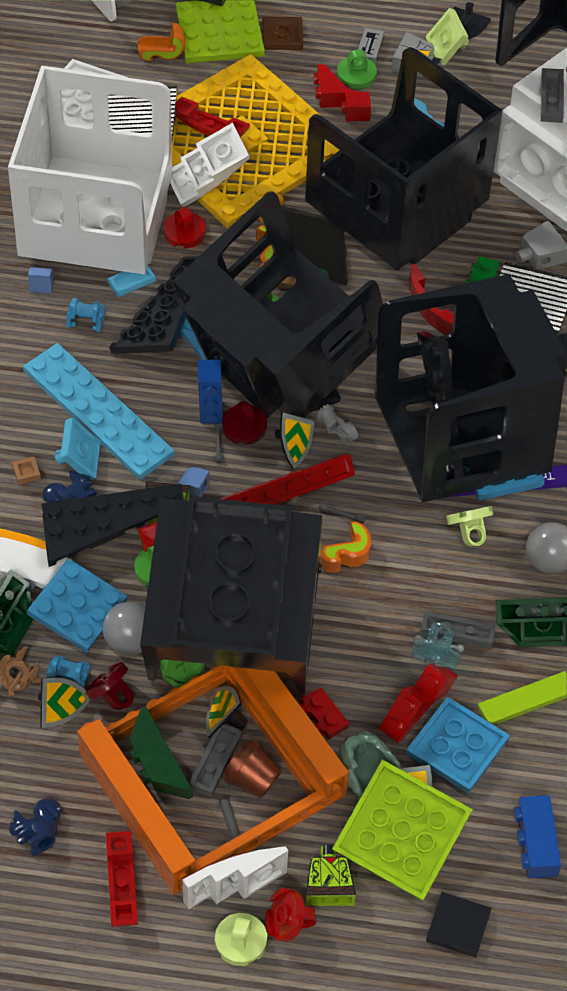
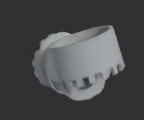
(336, 424)

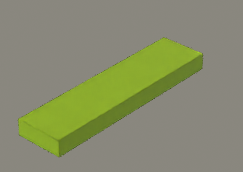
(524, 699)

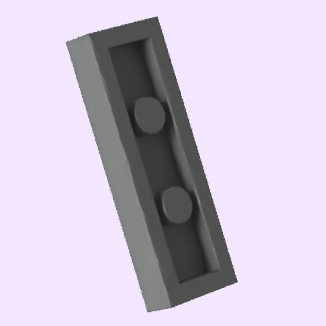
(552, 95)
(464, 630)
(215, 760)

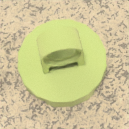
(471, 520)
(241, 939)

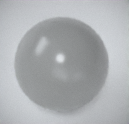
(548, 548)
(124, 627)

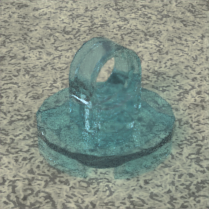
(437, 650)

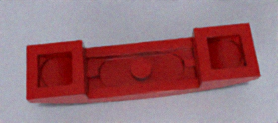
(203, 122)
(437, 319)
(121, 879)

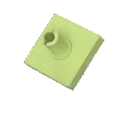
(447, 36)

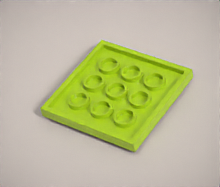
(220, 31)
(402, 830)

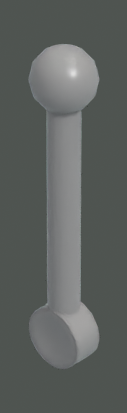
(458, 647)

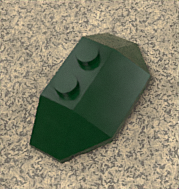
(14, 603)
(534, 620)
(156, 758)

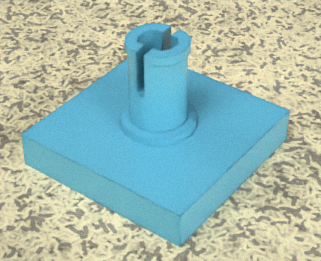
(79, 449)

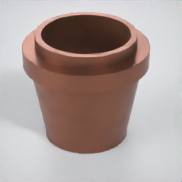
(251, 770)

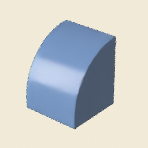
(41, 279)
(197, 479)

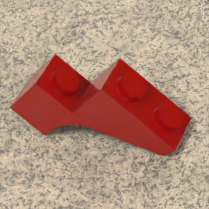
(334, 93)
(416, 700)

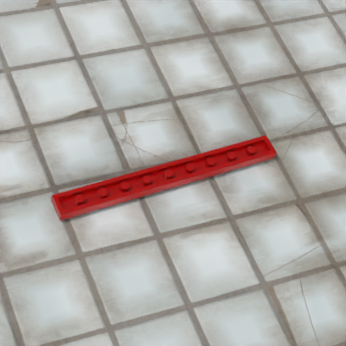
(280, 488)

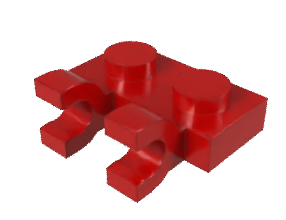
(324, 713)

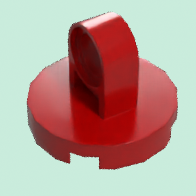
(184, 228)
(288, 915)

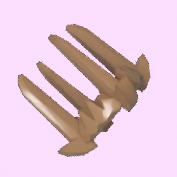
(19, 683)

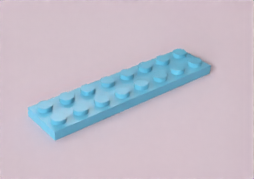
(99, 411)

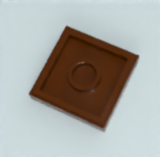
(282, 33)

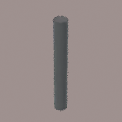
(229, 818)

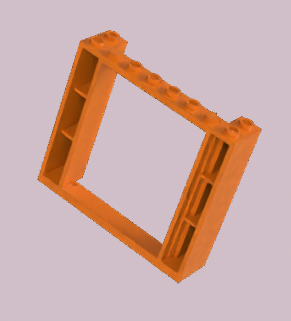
(280, 721)

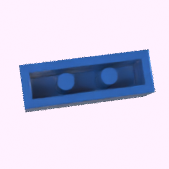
(210, 391)
(537, 837)

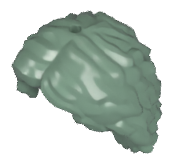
(362, 756)

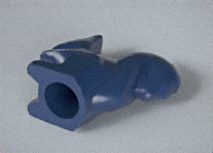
(78, 489)
(40, 829)

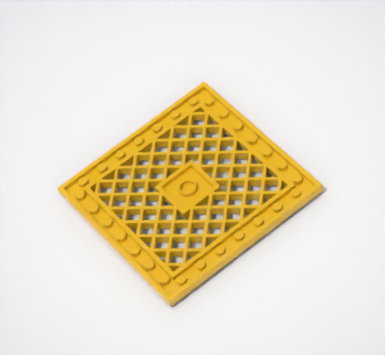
(251, 72)

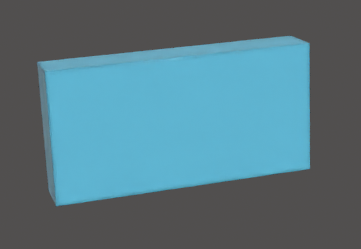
(127, 282)

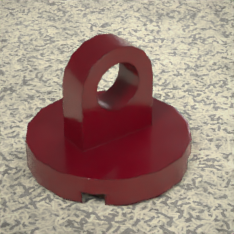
(244, 424)
(108, 685)

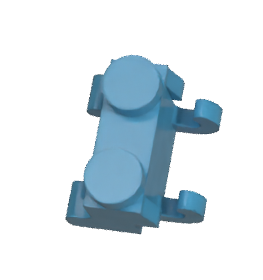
(78, 308)
(62, 667)

